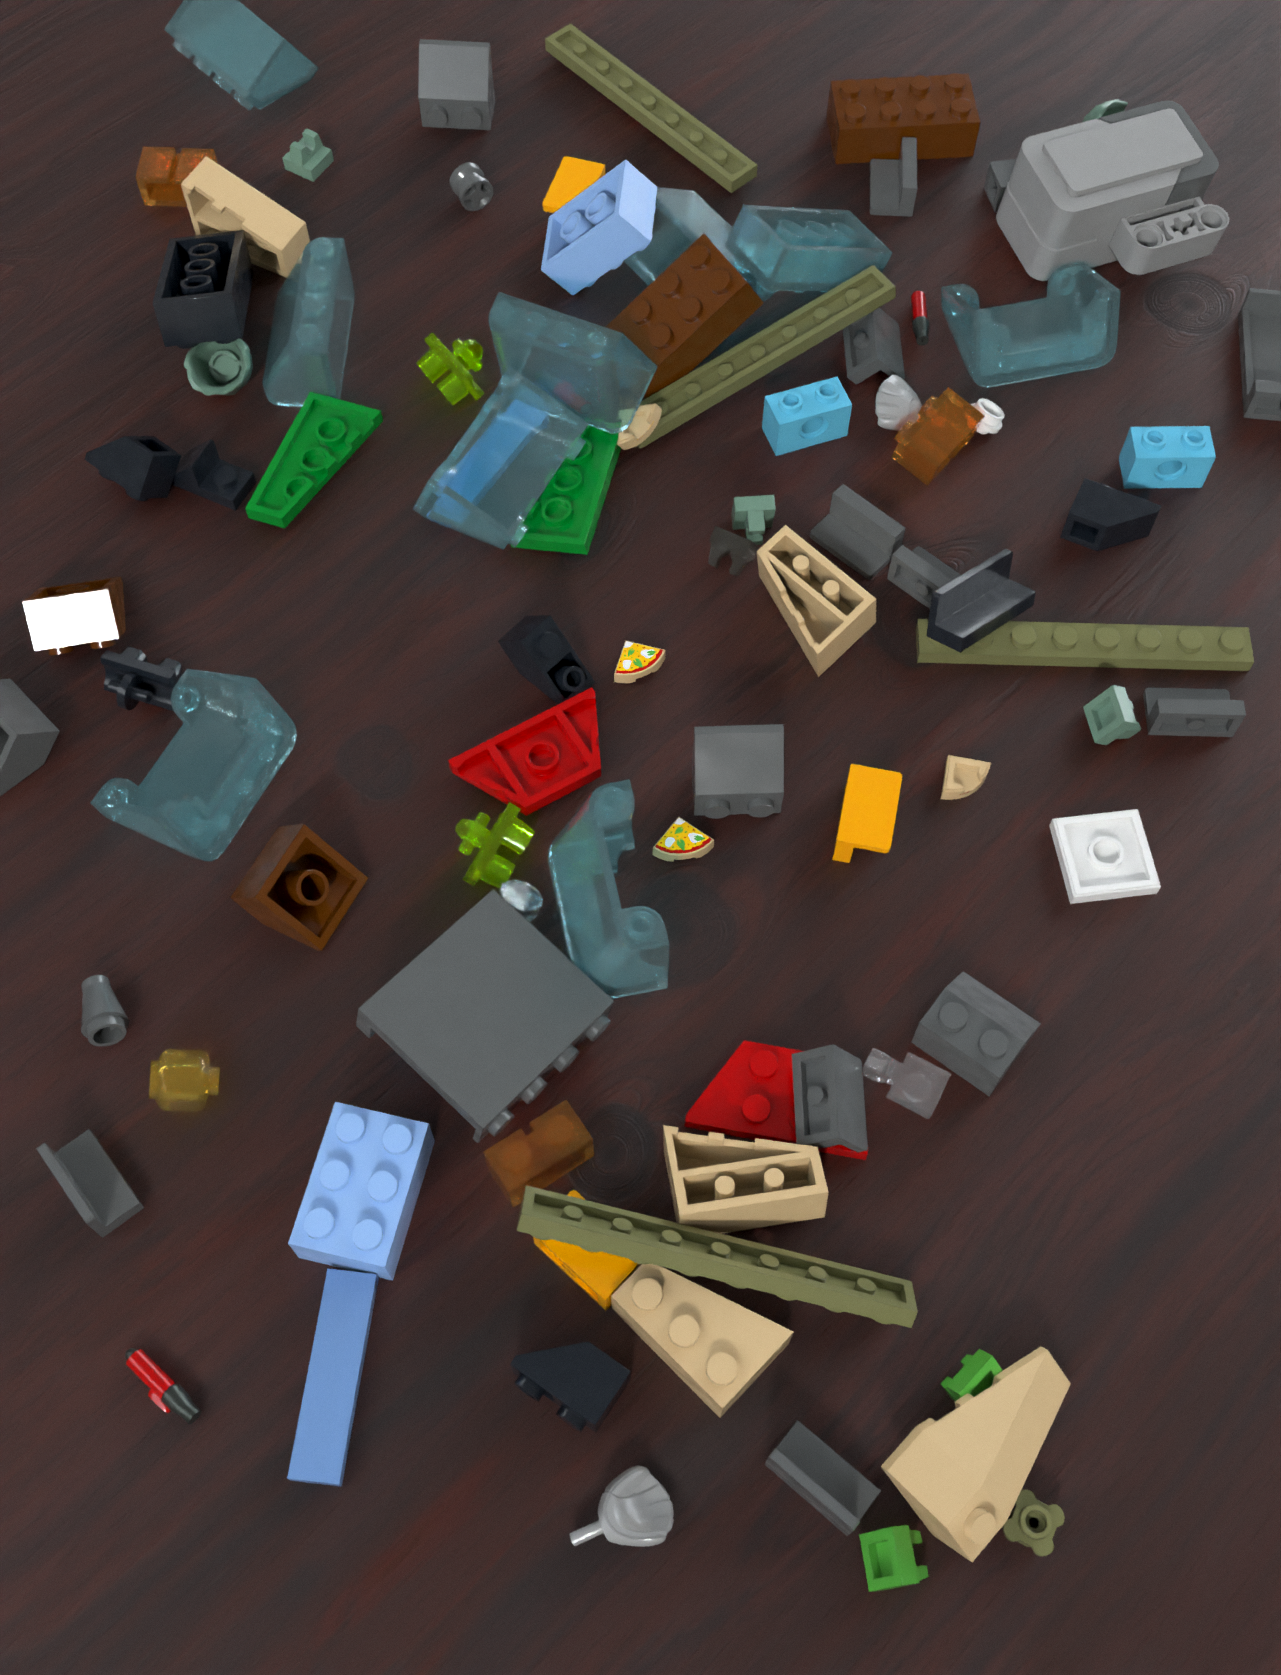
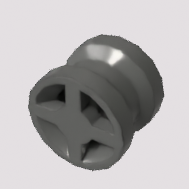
(471, 186)

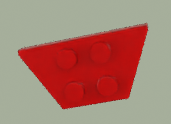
(538, 757)
(754, 1098)

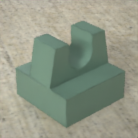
(308, 156)
(753, 515)
(1111, 716)

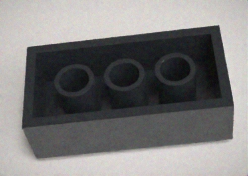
(204, 289)

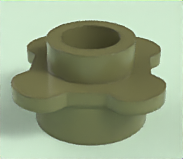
(1039, 1538)

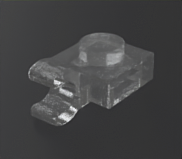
(913, 1082)

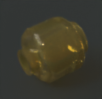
(183, 1080)

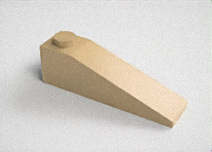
(975, 1460)

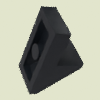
(212, 478)

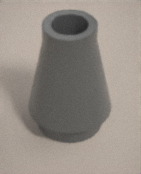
(102, 1014)

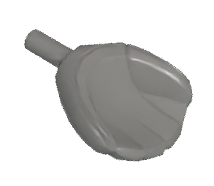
(896, 403)
(631, 1511)

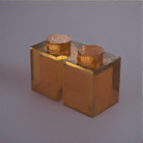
(164, 170)
(940, 432)
(550, 1151)

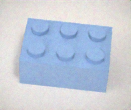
(599, 228)
(362, 1191)

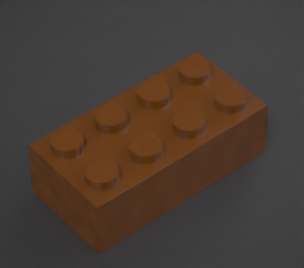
(874, 114)
(687, 312)

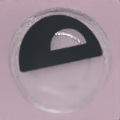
(522, 897)

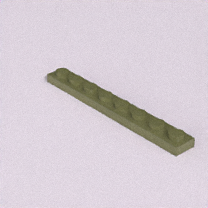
(651, 108)
(769, 349)
(1099, 646)
(717, 1256)

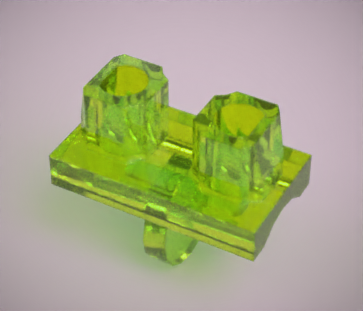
(464, 357)
(506, 831)

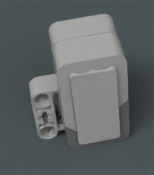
(1113, 193)

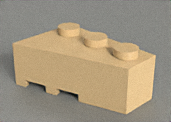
(226, 204)
(815, 598)
(742, 1183)
(699, 1334)

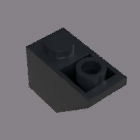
(137, 464)
(1107, 517)
(546, 658)
(576, 1379)

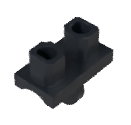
(137, 680)

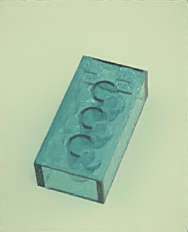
(803, 247)

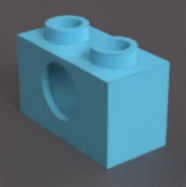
(806, 415)
(1166, 457)

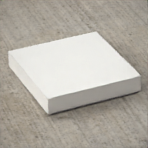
(1104, 856)

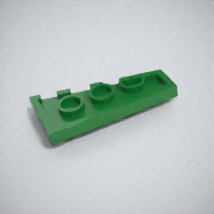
(312, 451)
(574, 498)

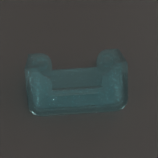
(1038, 337)
(502, 463)
(210, 769)
(613, 946)

